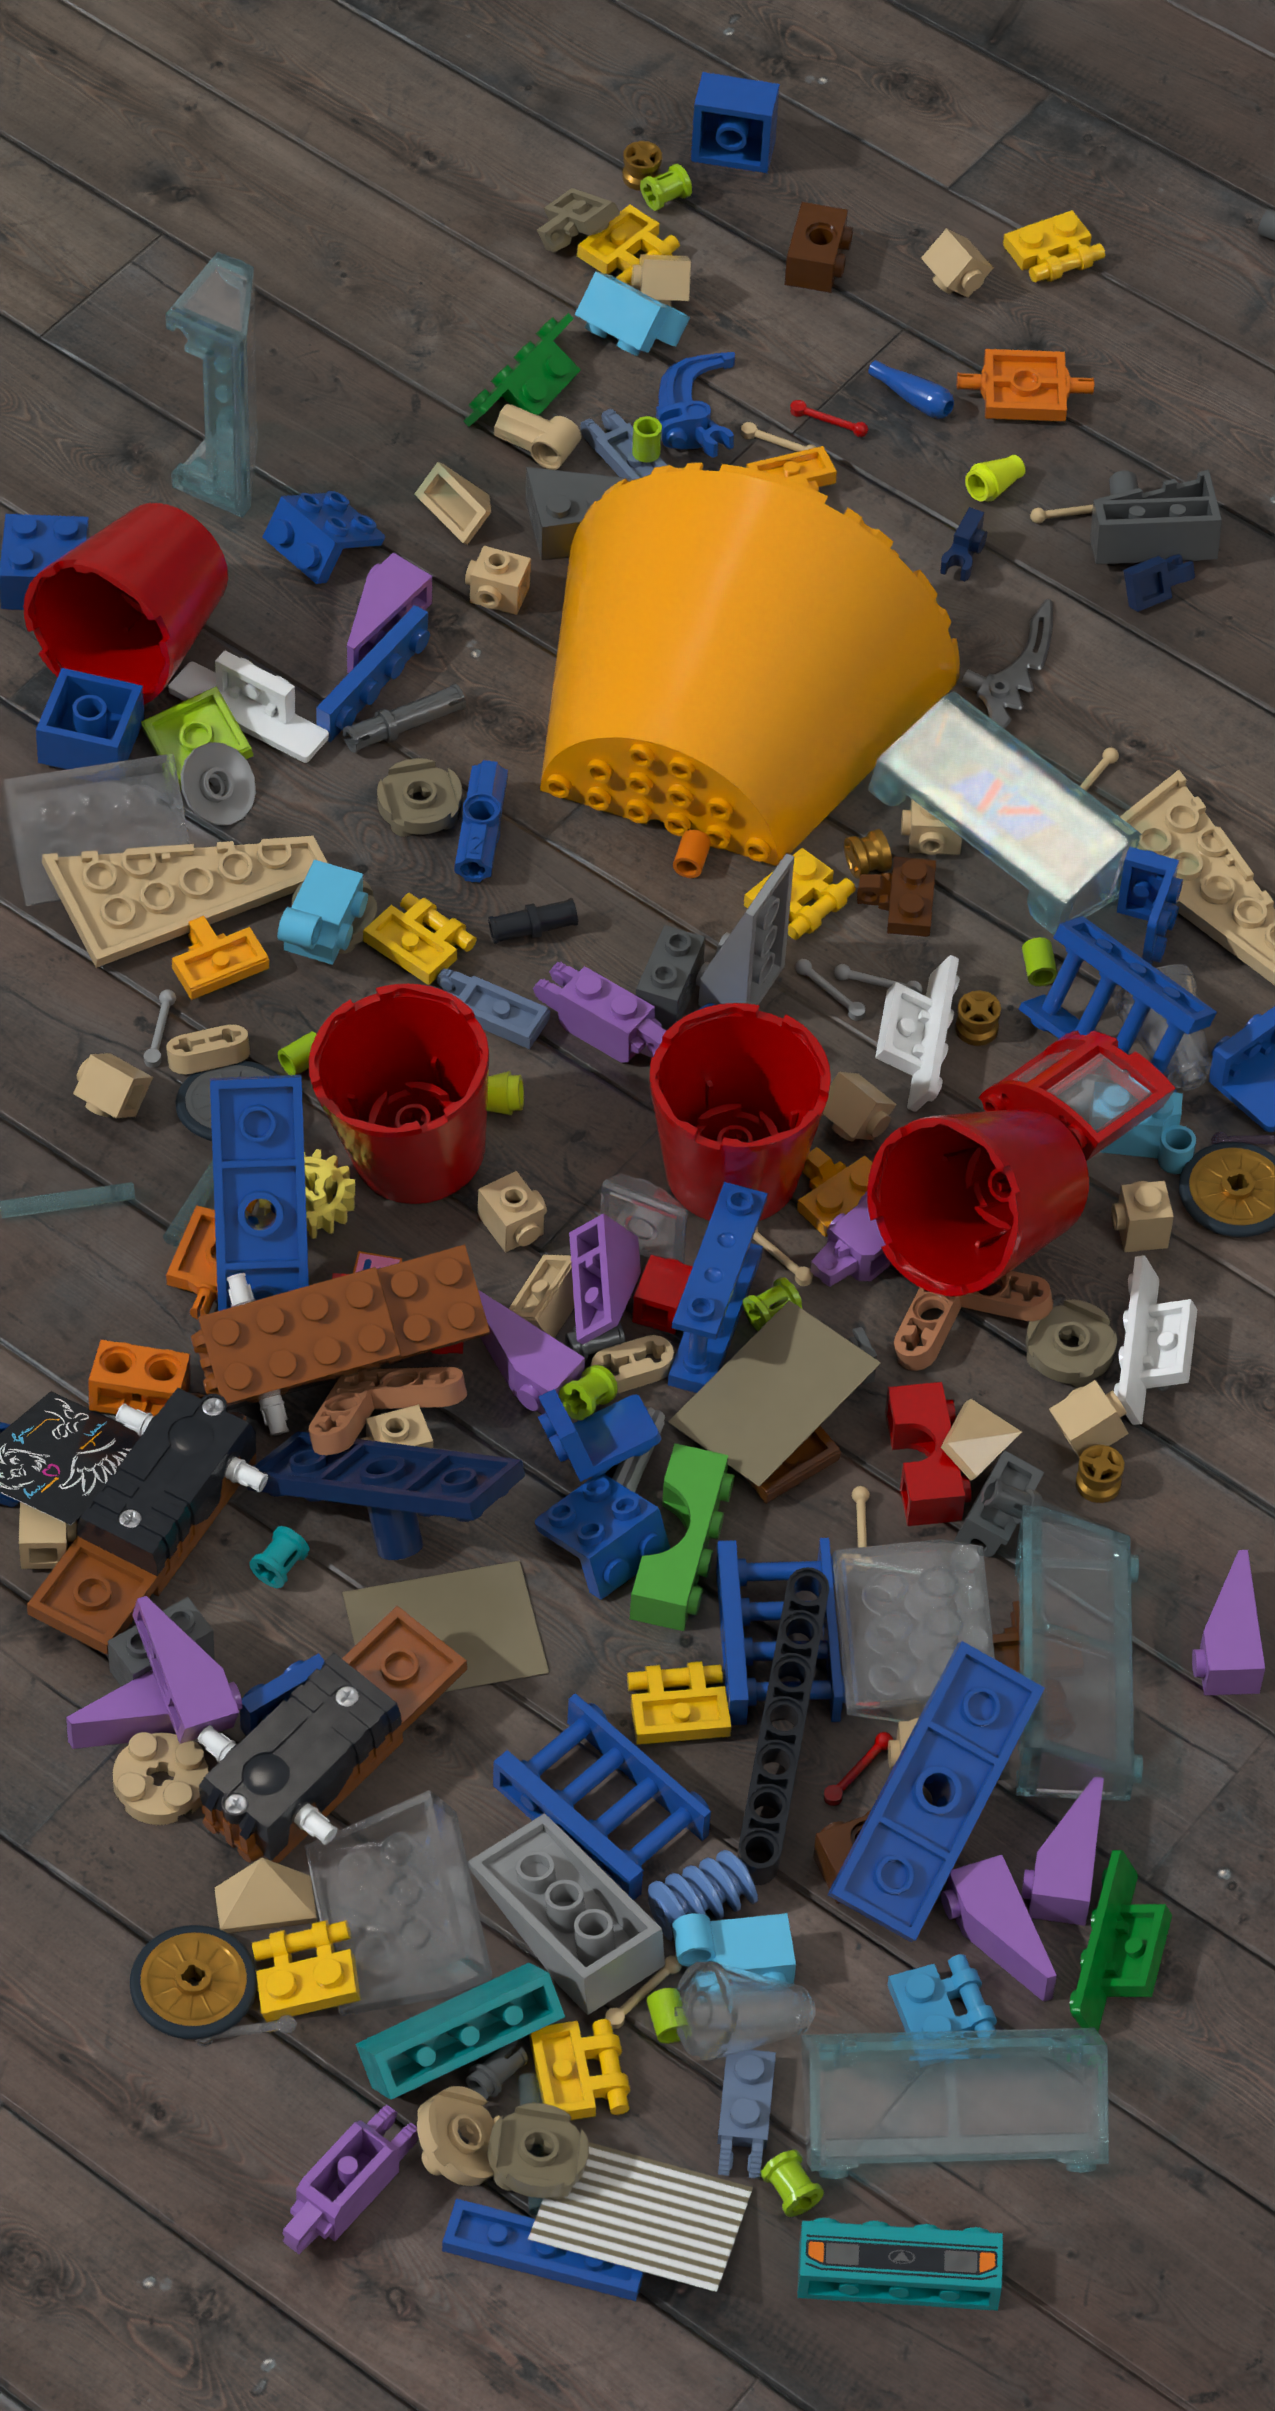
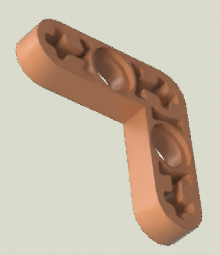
(935, 1331)
(357, 1396)

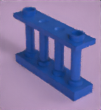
(1116, 967)
(717, 1287)
(741, 1651)
(523, 1787)

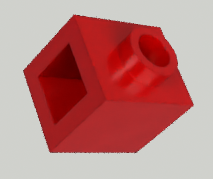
(660, 1293)

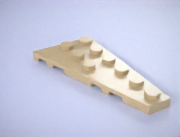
(1217, 881)
(153, 892)

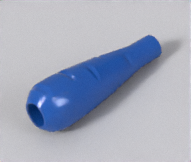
(919, 392)

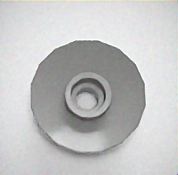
(231, 781)

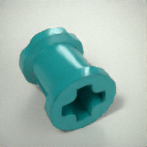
(279, 1557)

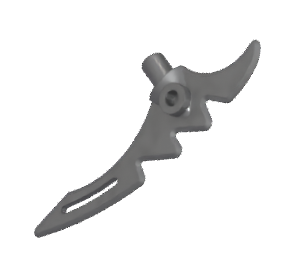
(1002, 688)

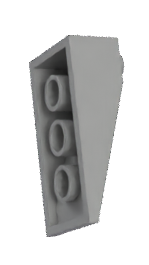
(756, 948)
(570, 1913)

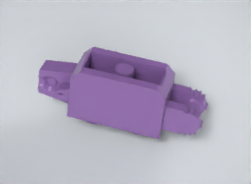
(601, 1012)
(851, 1248)
(347, 2179)

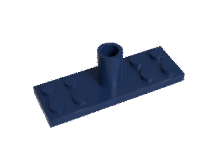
(392, 1483)

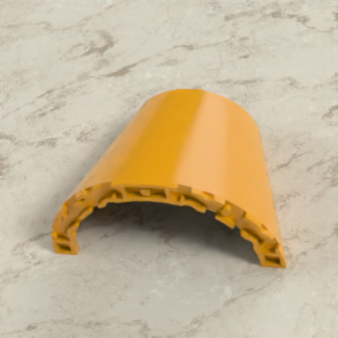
(735, 657)

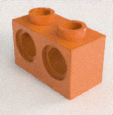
(136, 1377)

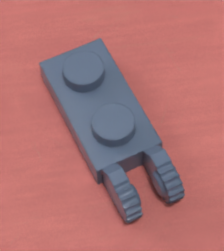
(616, 445)
(497, 1008)
(746, 2108)

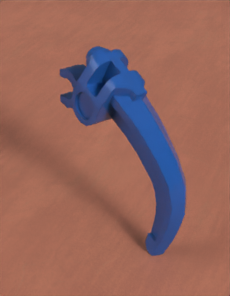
(689, 422)

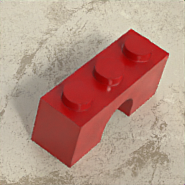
(920, 1420)

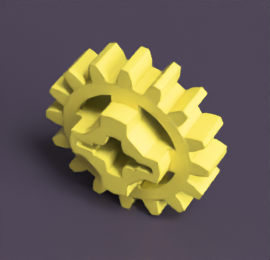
(321, 1182)

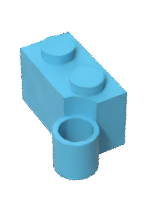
(629, 315)
(323, 912)
(1160, 1138)
(747, 1943)

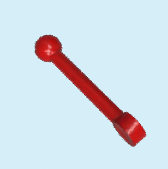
(798, 409)
(834, 1793)

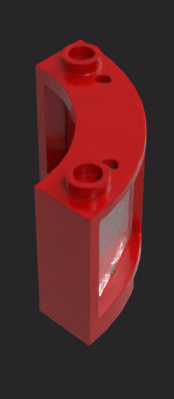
(1086, 1087)

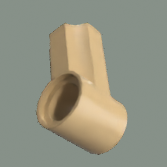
(546, 440)

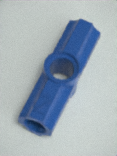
(481, 821)

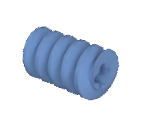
(701, 1890)

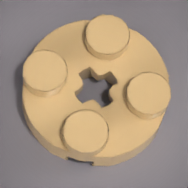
(155, 1753)
(441, 2144)

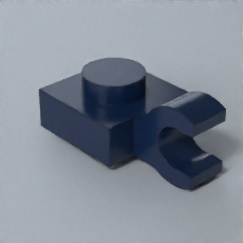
(967, 540)
(1152, 580)

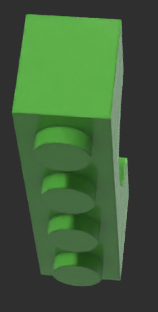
(668, 1581)

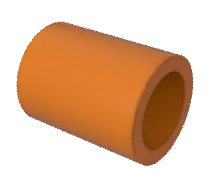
(691, 853)

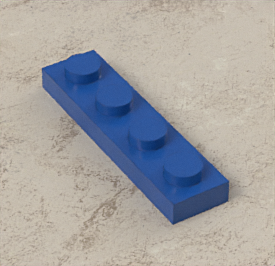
(373, 672)
(503, 2241)

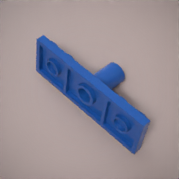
(259, 1157)
(958, 1757)

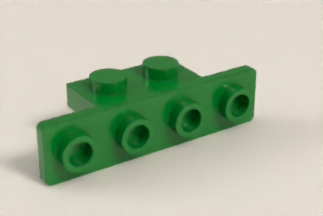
(537, 377)
(1122, 1946)

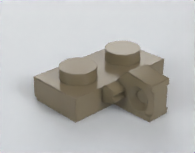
(573, 214)

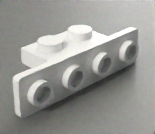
(258, 702)
(916, 1031)
(1156, 1341)

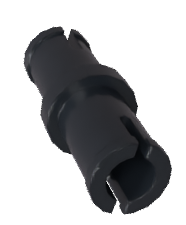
(533, 920)

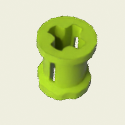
(666, 187)
(758, 1307)
(593, 1388)
(792, 2183)

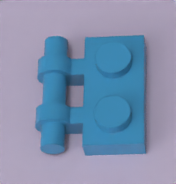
(925, 2003)

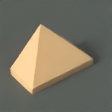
(455, 501)
(977, 1438)
(265, 1898)

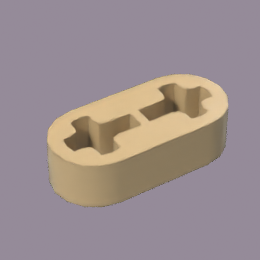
(208, 1049)
(632, 1364)

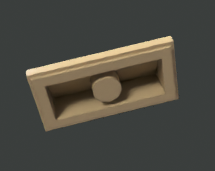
(547, 1294)

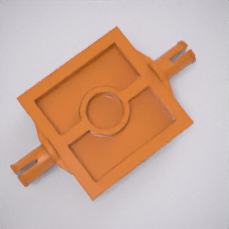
(1025, 384)
(195, 1260)

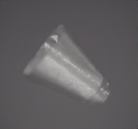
(1191, 1059)
(738, 2010)

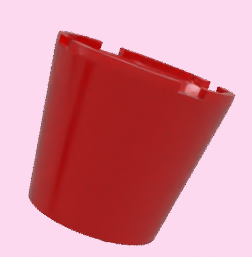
(129, 598)
(405, 1089)
(737, 1103)
(974, 1195)

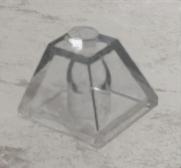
(648, 1214)

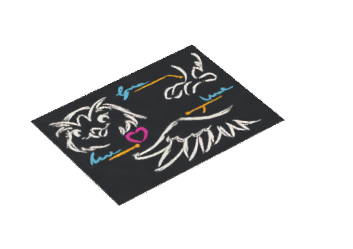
(61, 1456)

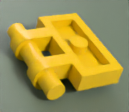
(621, 240)
(1053, 247)
(810, 881)
(412, 945)
(680, 1713)
(309, 1983)
(564, 2073)

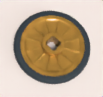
(1209, 1187)
(187, 2011)

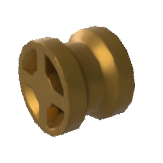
(641, 161)
(868, 853)
(978, 1018)
(1094, 1463)

